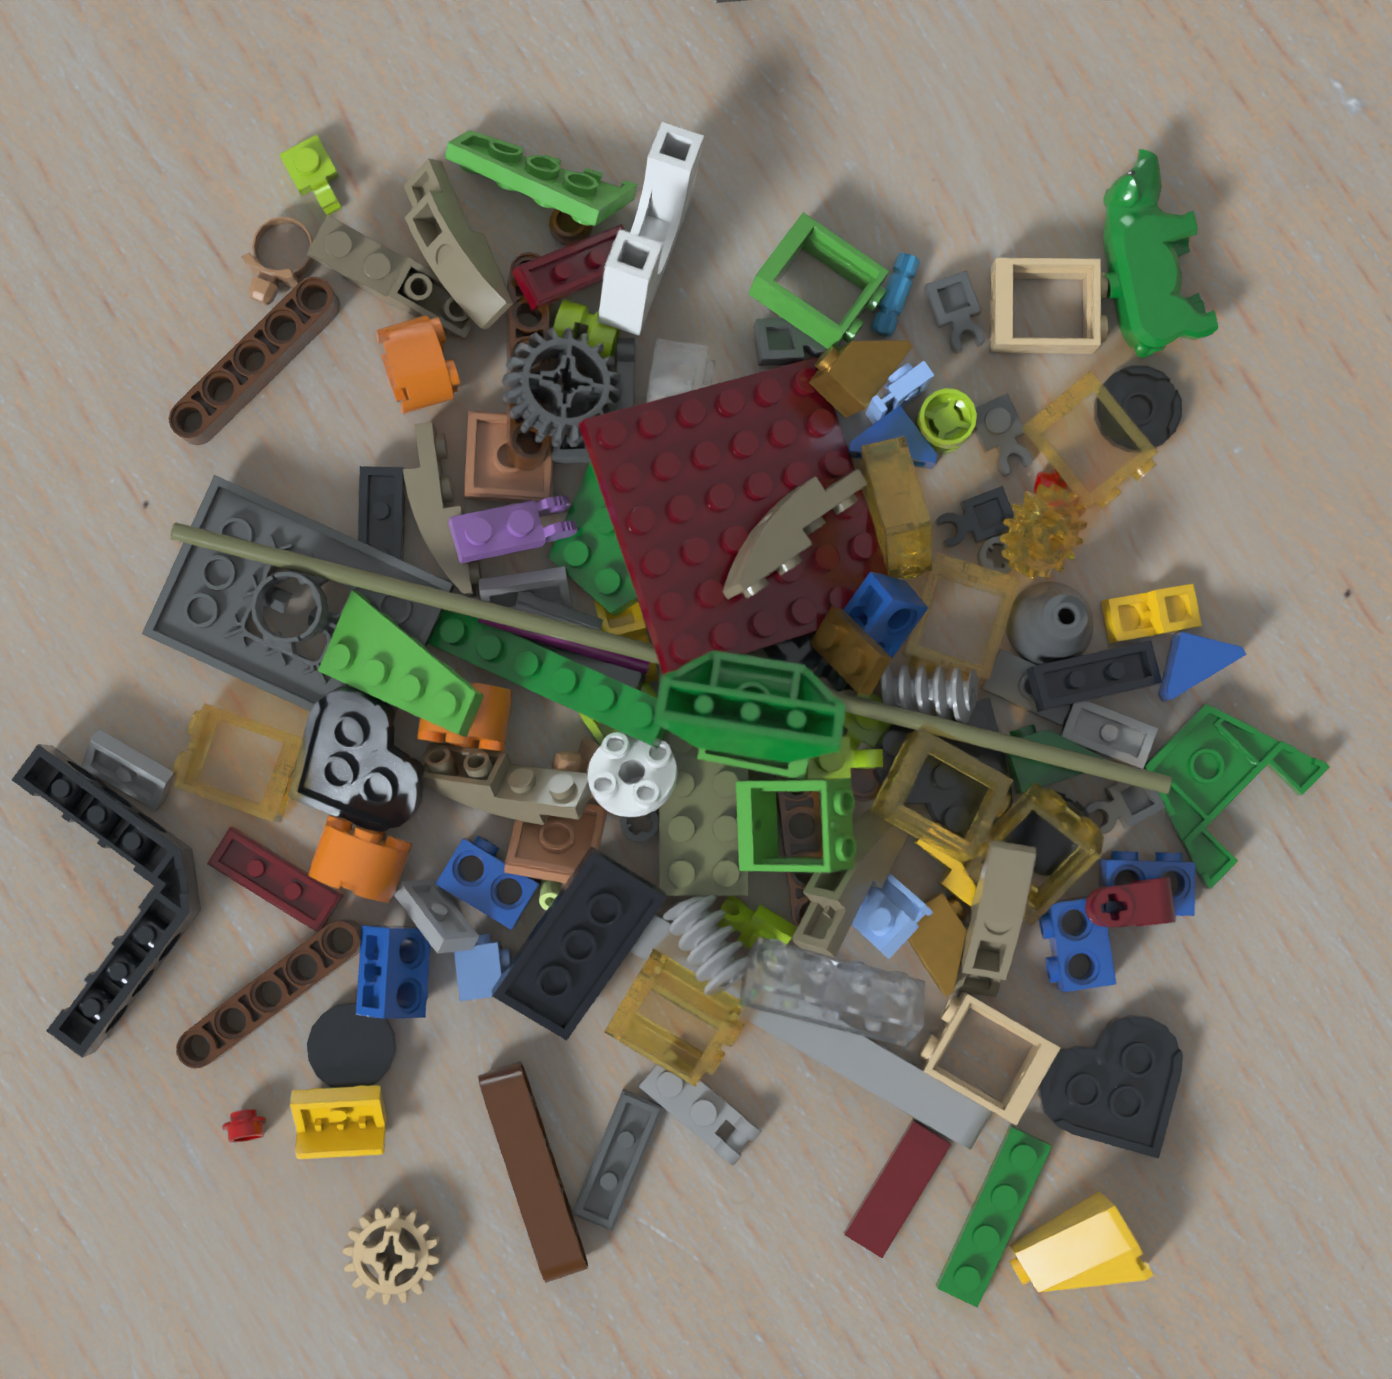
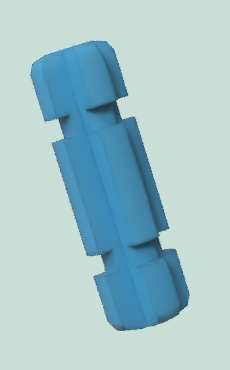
(894, 300)

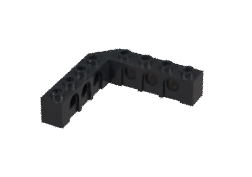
(164, 911)

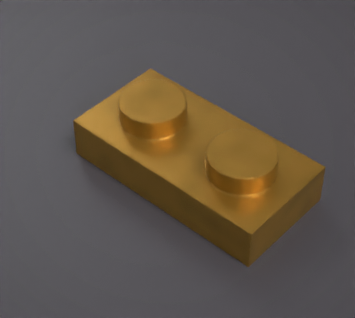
(850, 651)

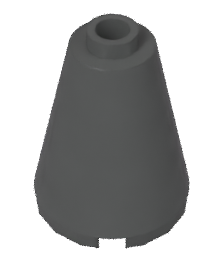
(1035, 625)

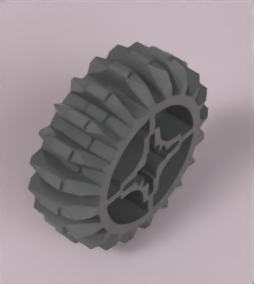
(526, 386)

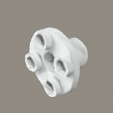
(631, 775)

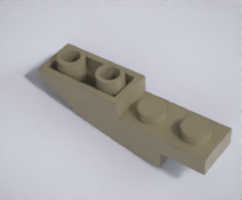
(452, 250)
(387, 275)
(428, 497)
(784, 532)
(505, 789)
(840, 894)
(995, 918)

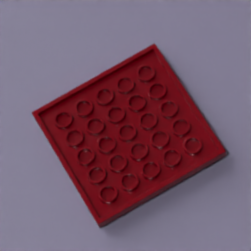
(693, 482)

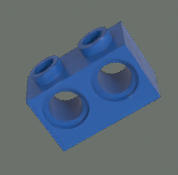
(886, 610)
(1141, 870)
(484, 892)
(1089, 940)
(392, 972)

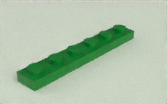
(549, 675)

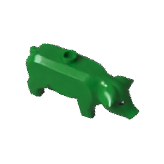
(1144, 264)

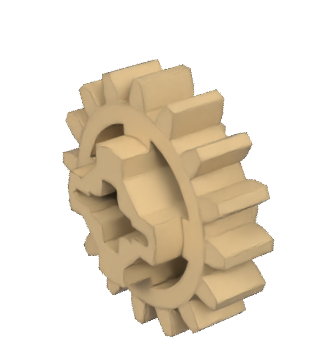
(371, 1253)

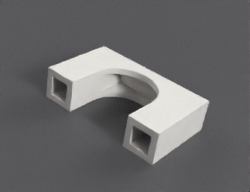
(642, 254)

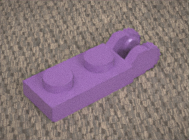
(509, 529)

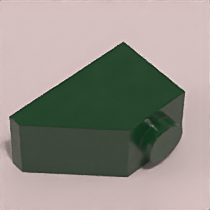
(1028, 771)

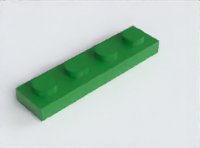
(993, 1216)

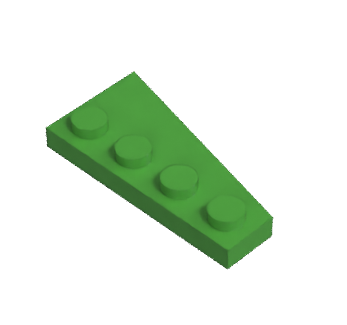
(540, 177)
(394, 667)

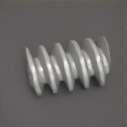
(931, 695)
(707, 943)

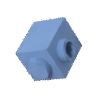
(480, 968)

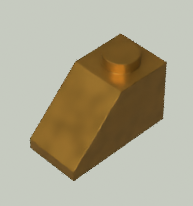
(857, 372)
(941, 941)

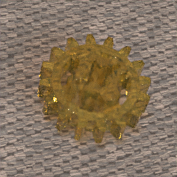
(1043, 531)

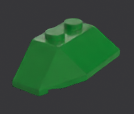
(751, 708)

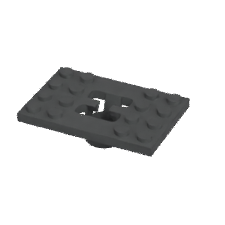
(215, 594)

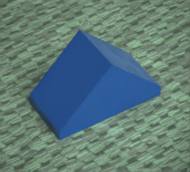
(892, 426)
(1194, 660)

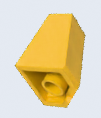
(1080, 1249)

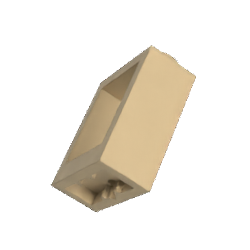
(1001, 304)
(1025, 1081)

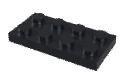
(579, 943)

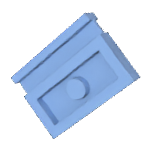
(902, 389)
(889, 916)

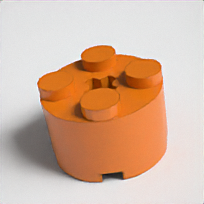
(417, 363)
(488, 727)
(359, 860)

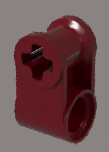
(1138, 904)

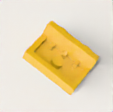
(339, 1121)

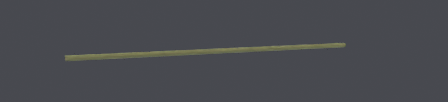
(646, 652)

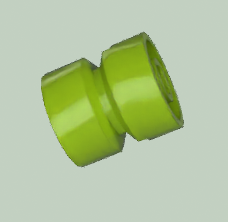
(573, 314)
(946, 420)

